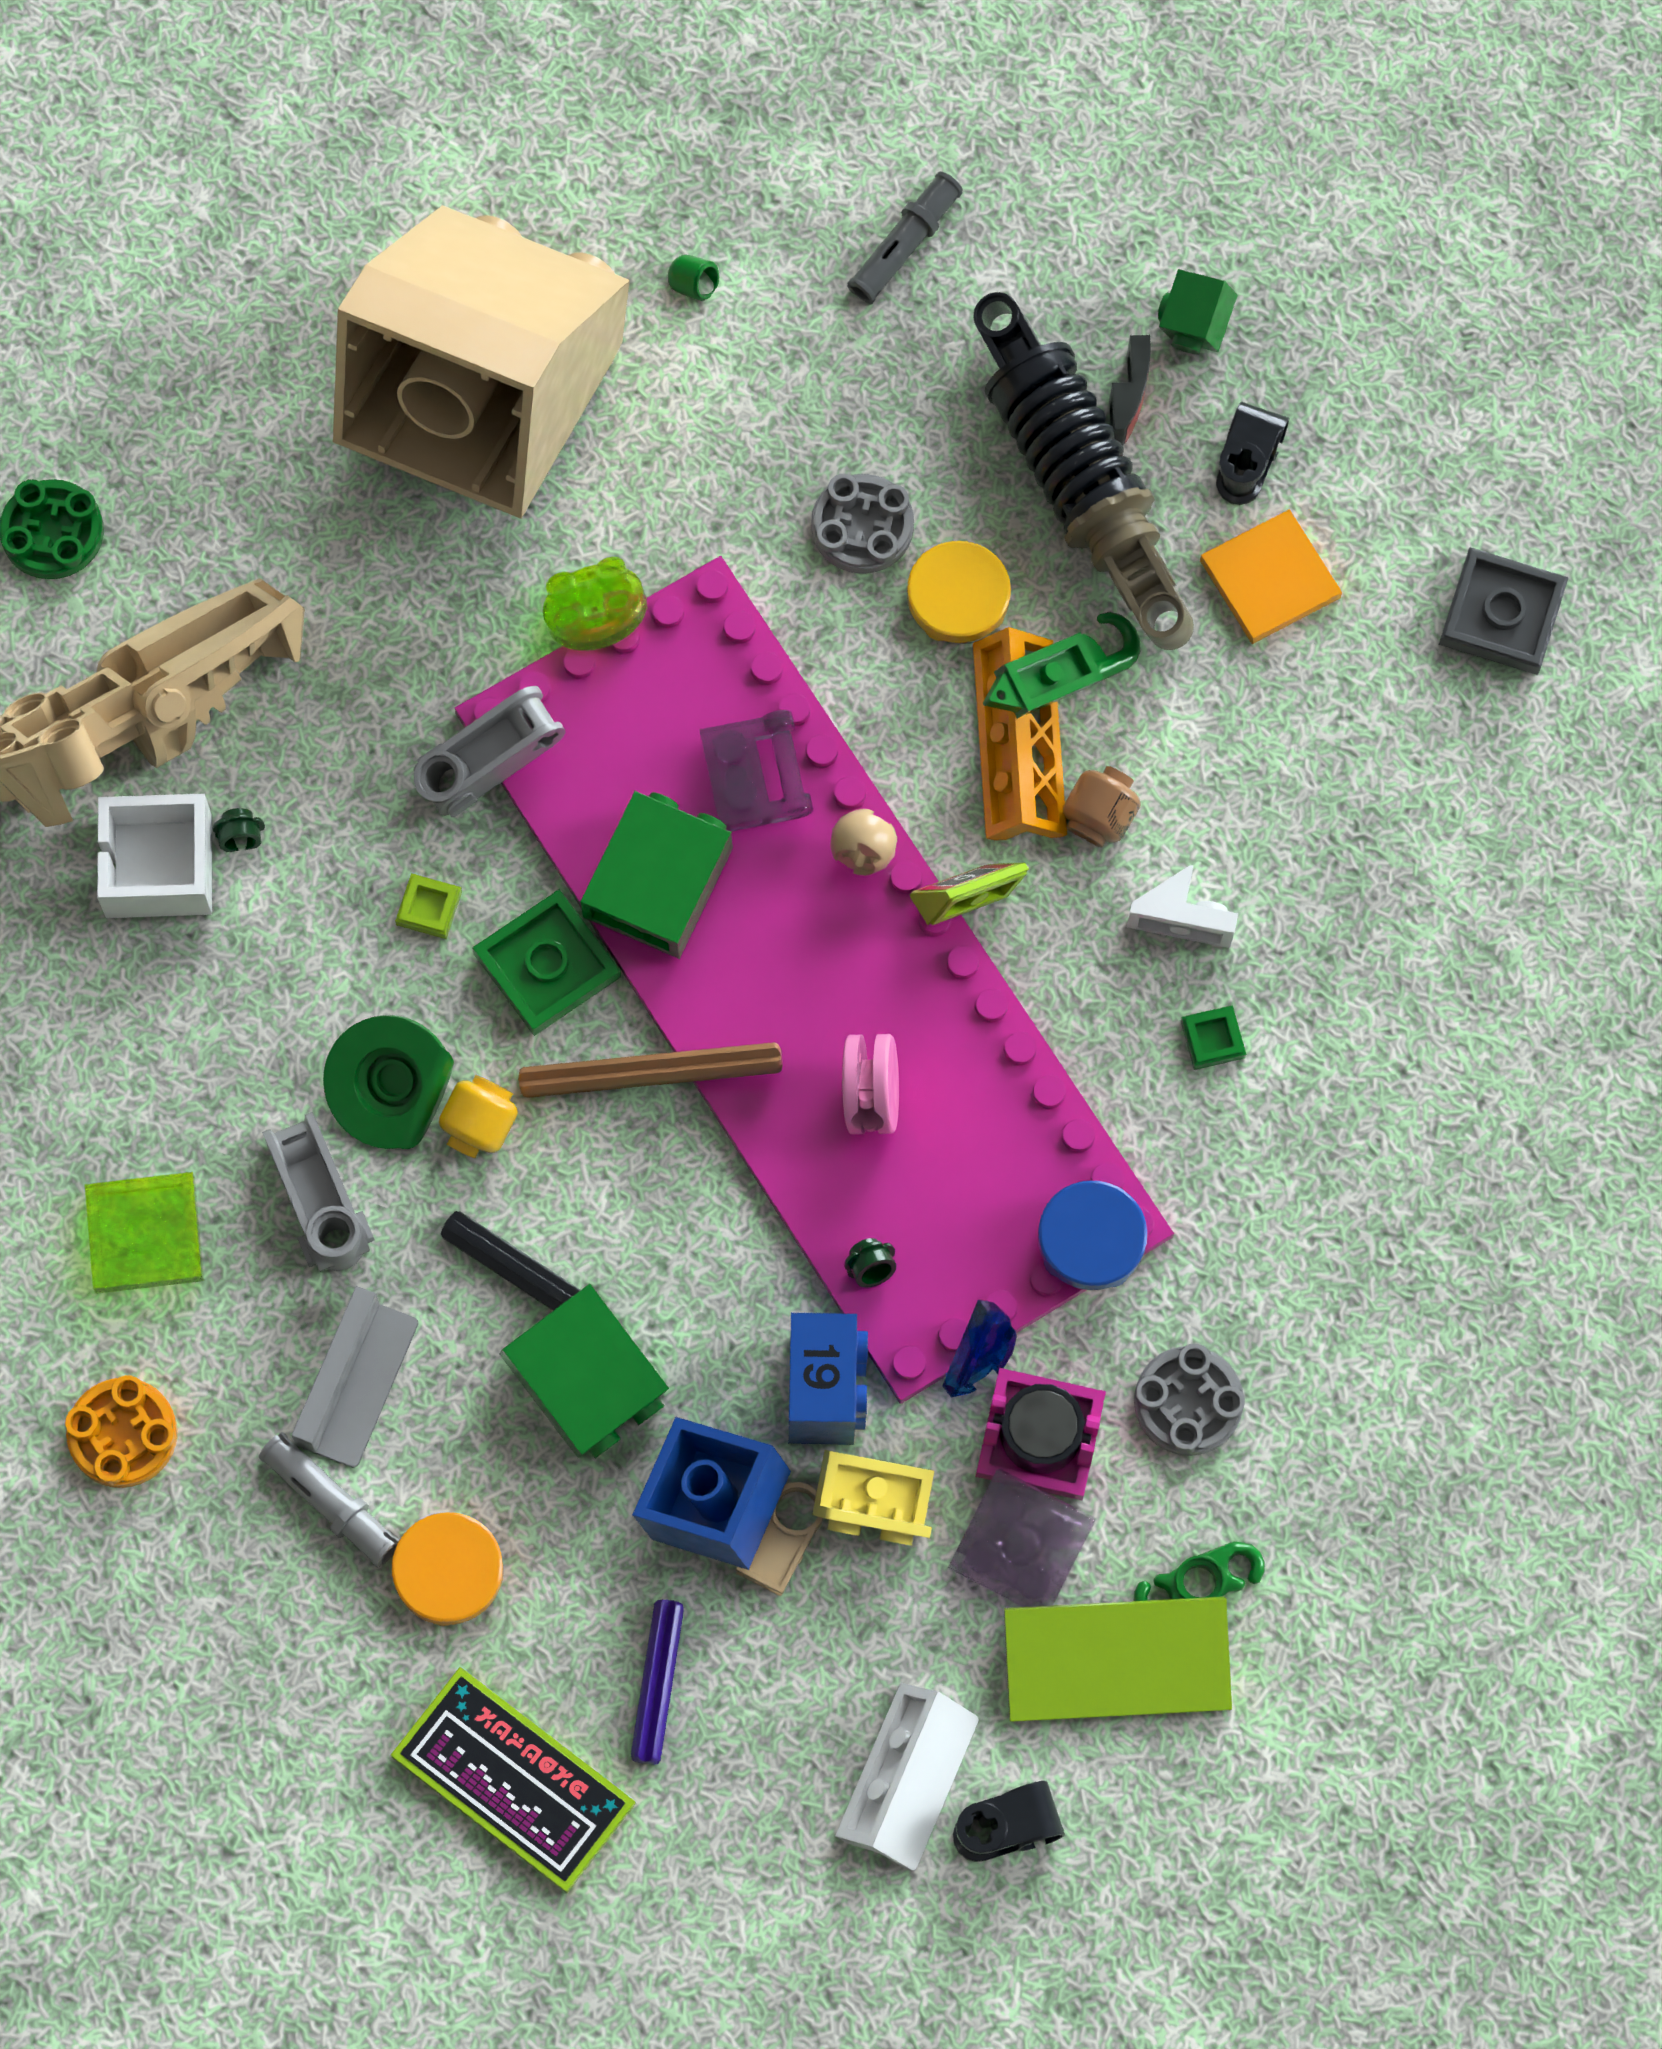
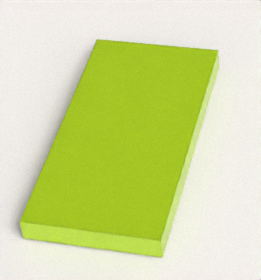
(1117, 1659)

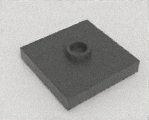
(1503, 611)

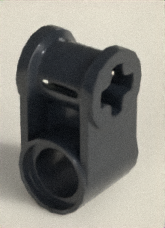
(1250, 448)
(1016, 1821)

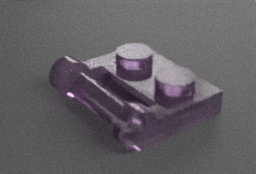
(738, 775)

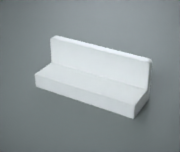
(908, 1775)

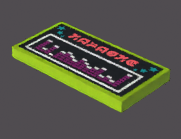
(513, 1779)

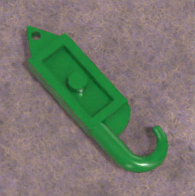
(1061, 669)

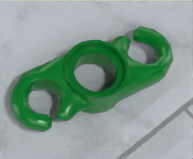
(1214, 1561)

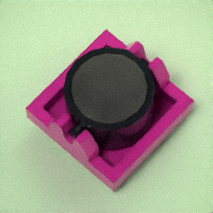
(1041, 1432)

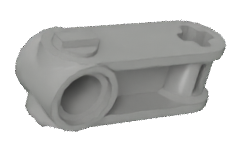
(488, 751)
(318, 1195)

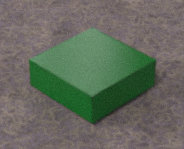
(1213, 1037)

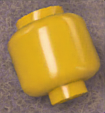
(478, 1116)

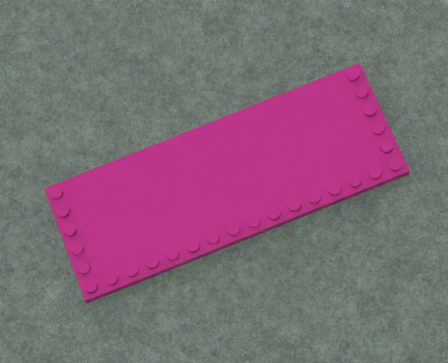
(804, 959)

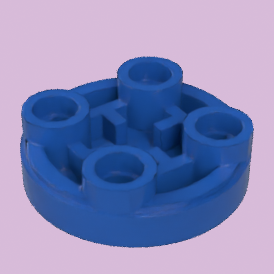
(1092, 1235)

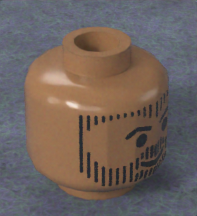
(1101, 806)

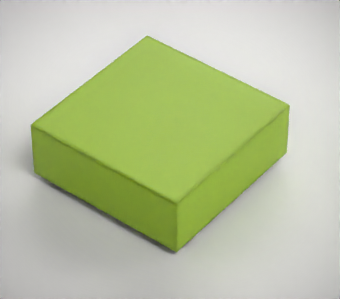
(428, 906)

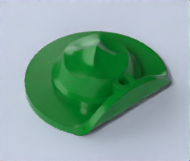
(386, 1080)

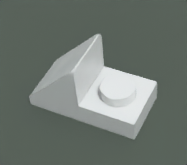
(1167, 913)

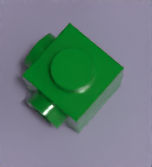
(1196, 312)

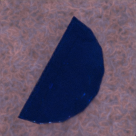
(984, 1347)

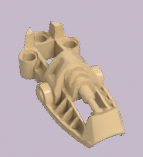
(144, 693)

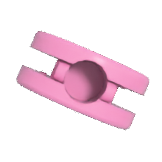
(870, 1085)

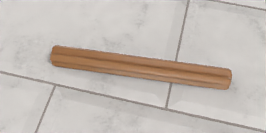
(650, 1070)

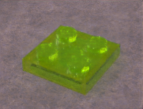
(144, 1232)

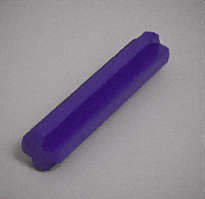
(657, 1682)

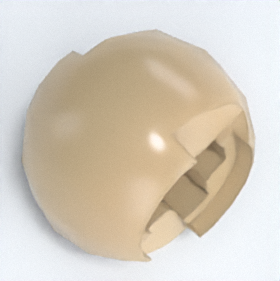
(863, 842)

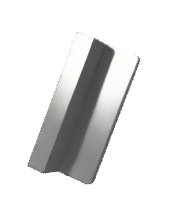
(354, 1379)

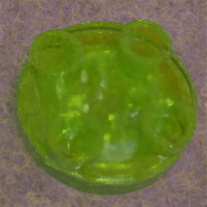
(594, 605)

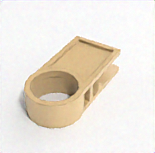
(781, 1548)

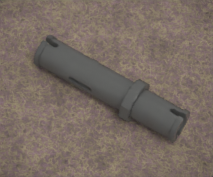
(917, 222)

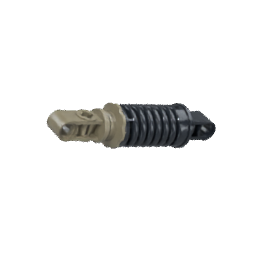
(1080, 465)

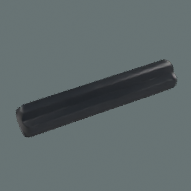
(507, 1261)

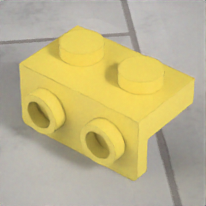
(873, 1494)

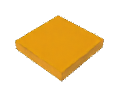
(1270, 576)

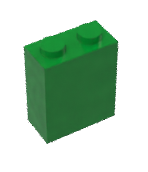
(657, 873)
(585, 1373)

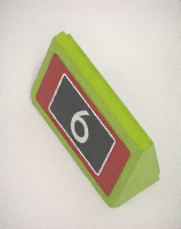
(967, 891)

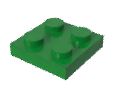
(546, 962)

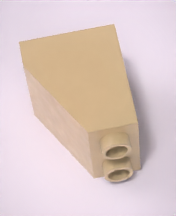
(473, 355)

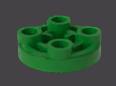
(51, 528)

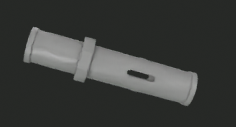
(346, 1514)

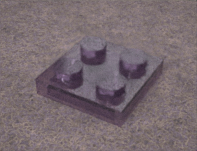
(1022, 1542)

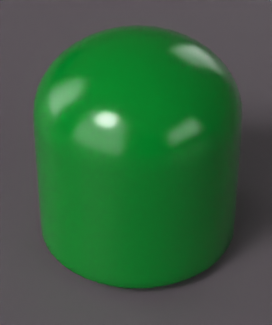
(685, 275)

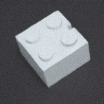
(159, 855)

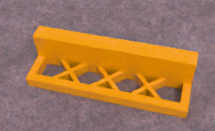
(1006, 745)

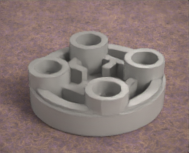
(862, 523)
(1189, 1400)

